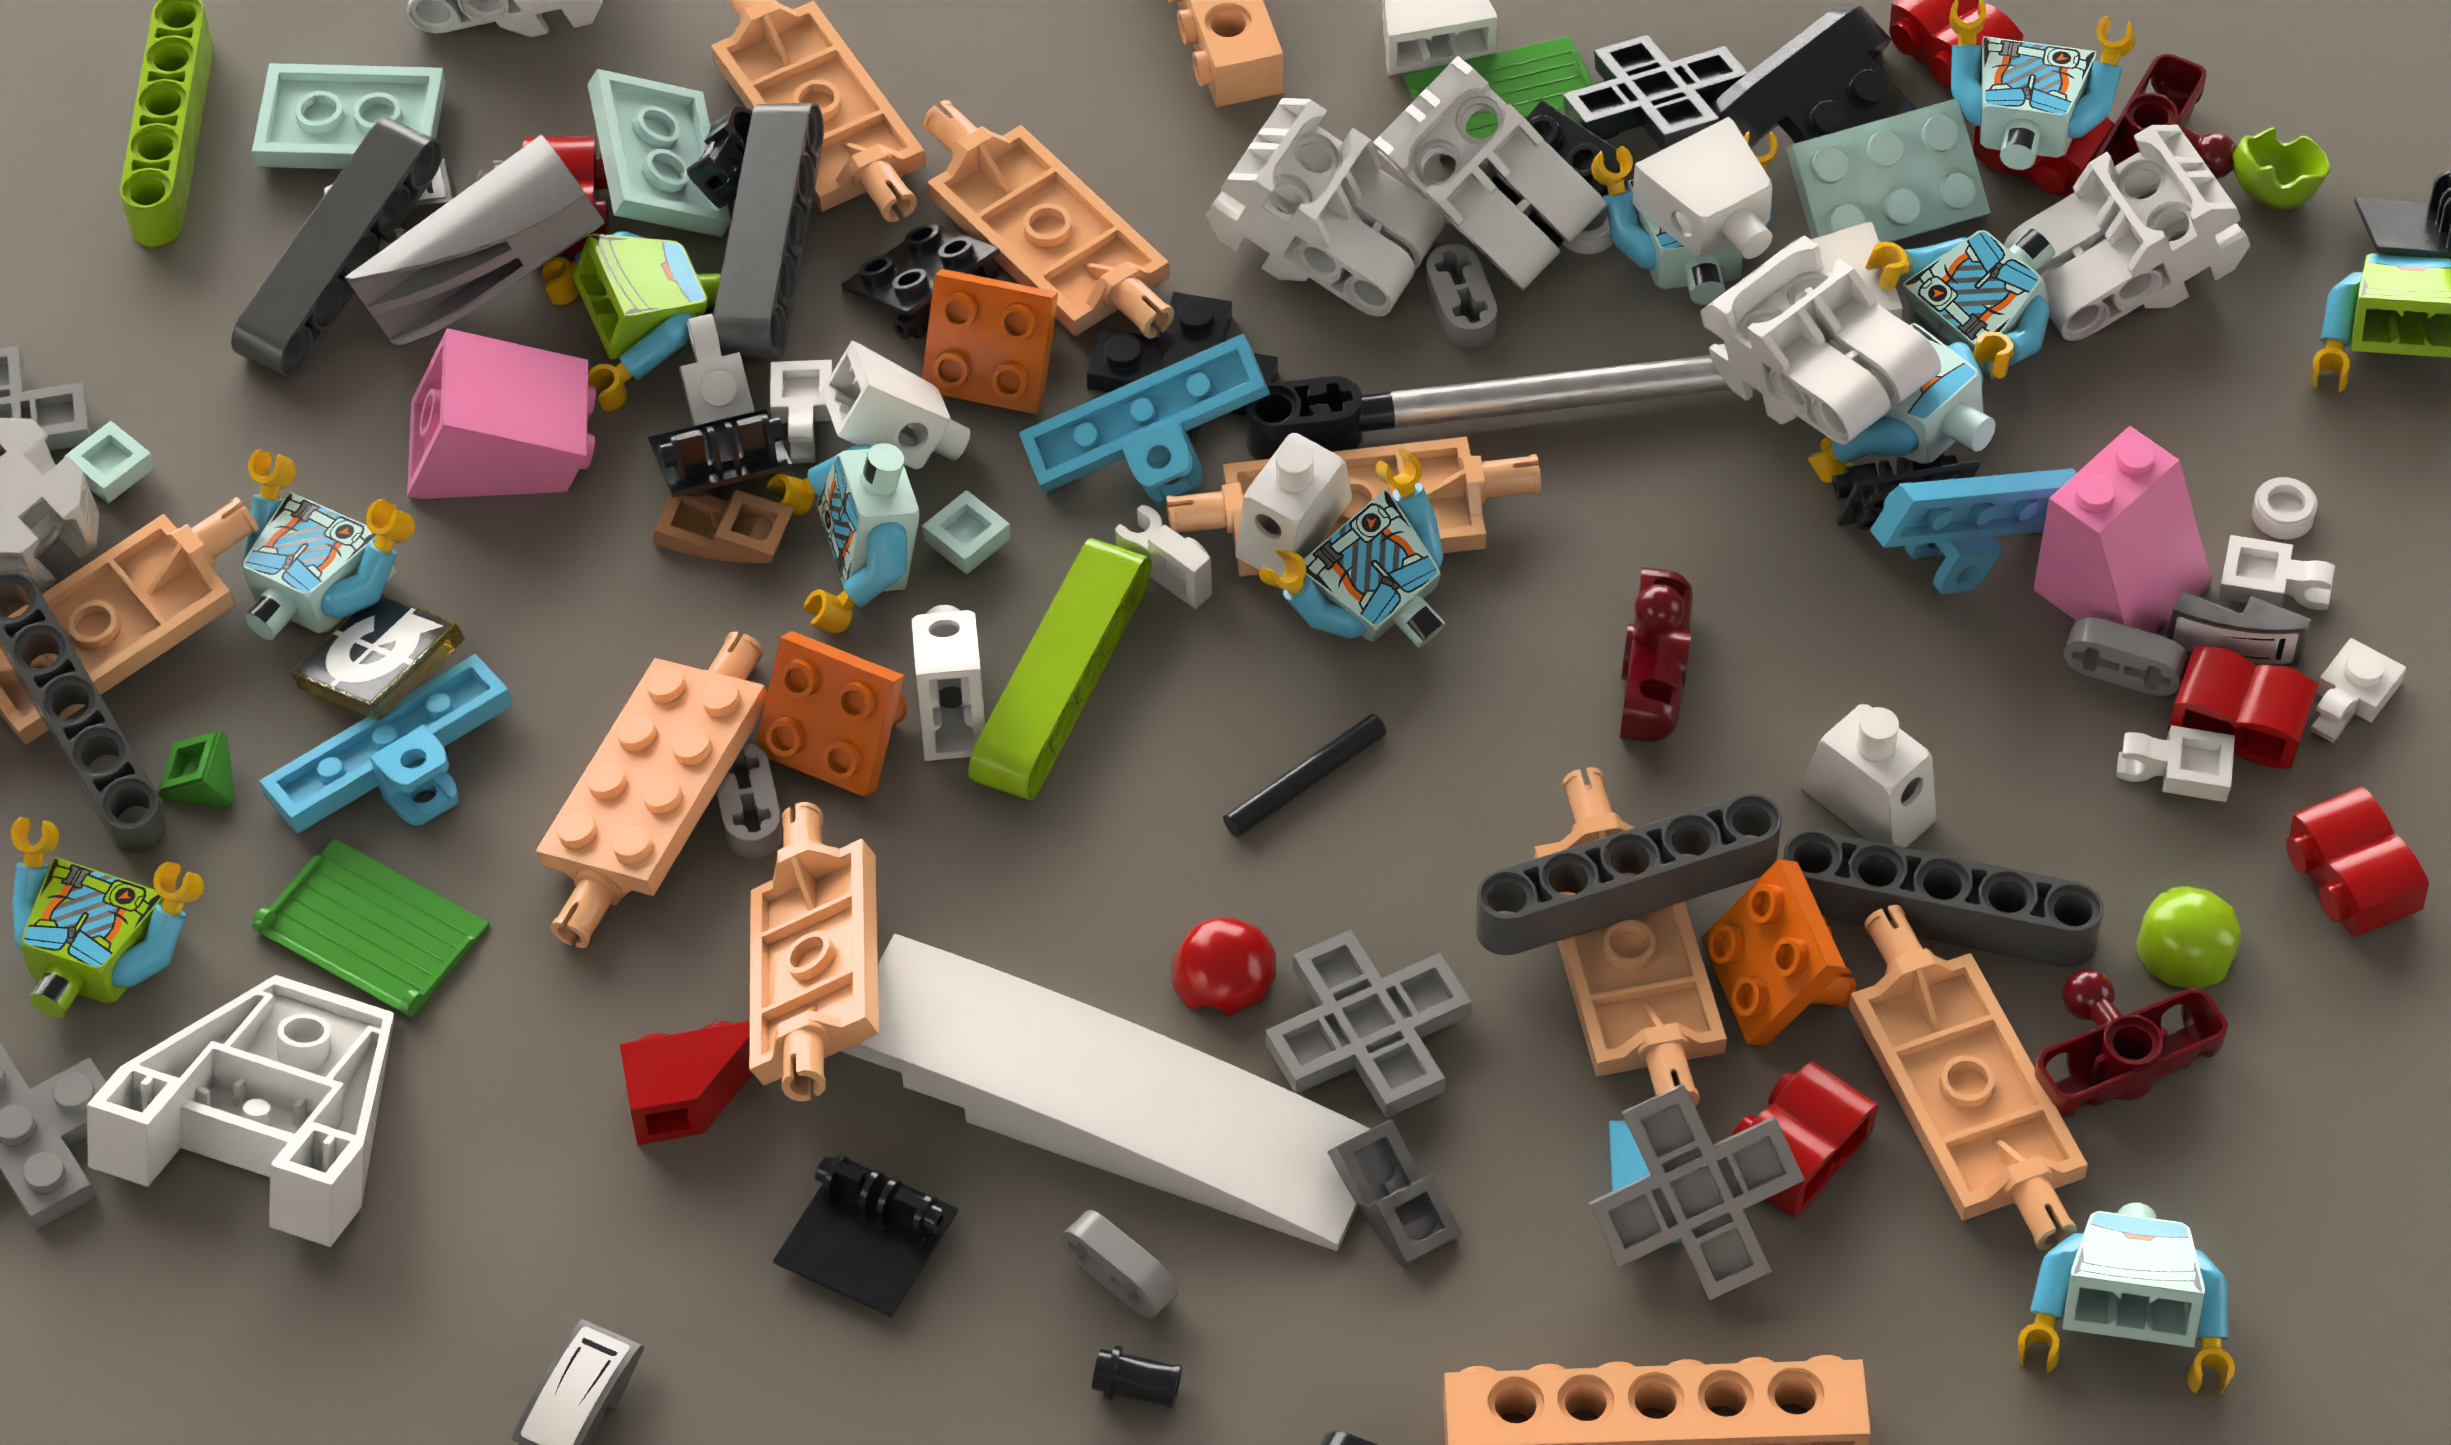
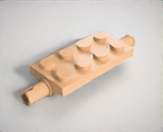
(802, 59)
(1046, 225)
(1450, 476)
(133, 605)
(651, 782)
(812, 956)
(1639, 979)
(1966, 1083)

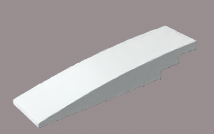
(1108, 1092)

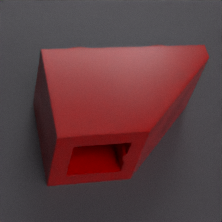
(684, 1078)

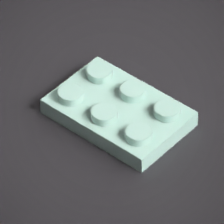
(325, 111)
(646, 144)
(1894, 172)

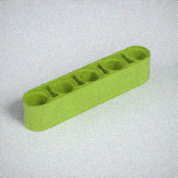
(166, 121)
(1059, 669)

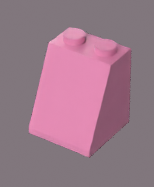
(498, 420)
(2122, 538)

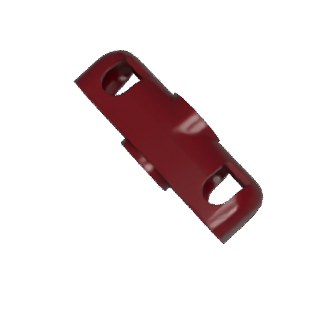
(2178, 89)
(1656, 655)
(2095, 1058)

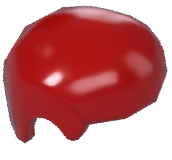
(1224, 965)

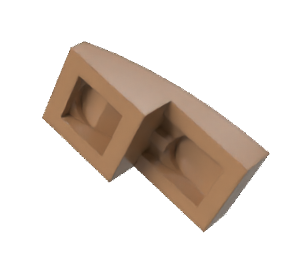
(721, 530)

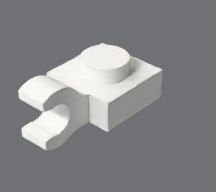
(715, 383)
(799, 402)
(1176, 561)
(2269, 573)
(2357, 684)
(2189, 760)

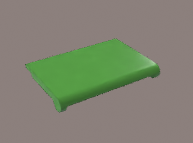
(1519, 78)
(371, 927)

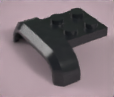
(1817, 82)

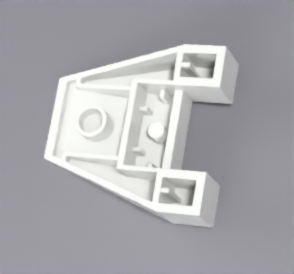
(265, 1084)

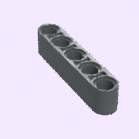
(768, 229)
(340, 235)
(84, 737)
(1973, 893)
(1609, 897)

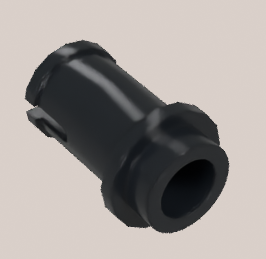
(1136, 1377)

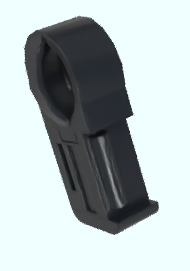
(721, 162)

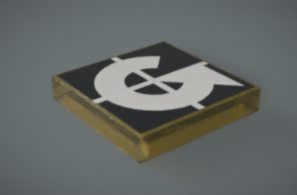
(378, 656)

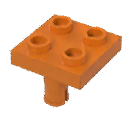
(989, 340)
(830, 713)
(1776, 955)

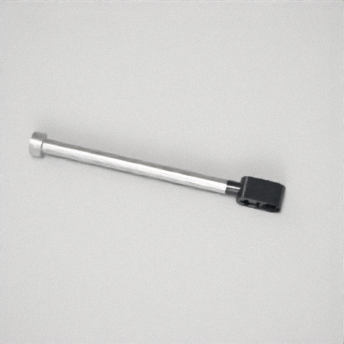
(1336, 412)

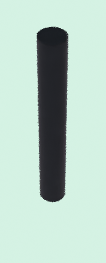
(1304, 775)

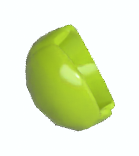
(2279, 172)
(2188, 937)

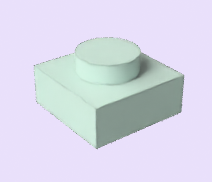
(111, 461)
(966, 532)

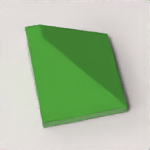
(199, 771)

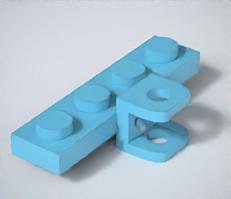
(1148, 423)
(1963, 518)
(396, 753)

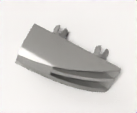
(476, 244)

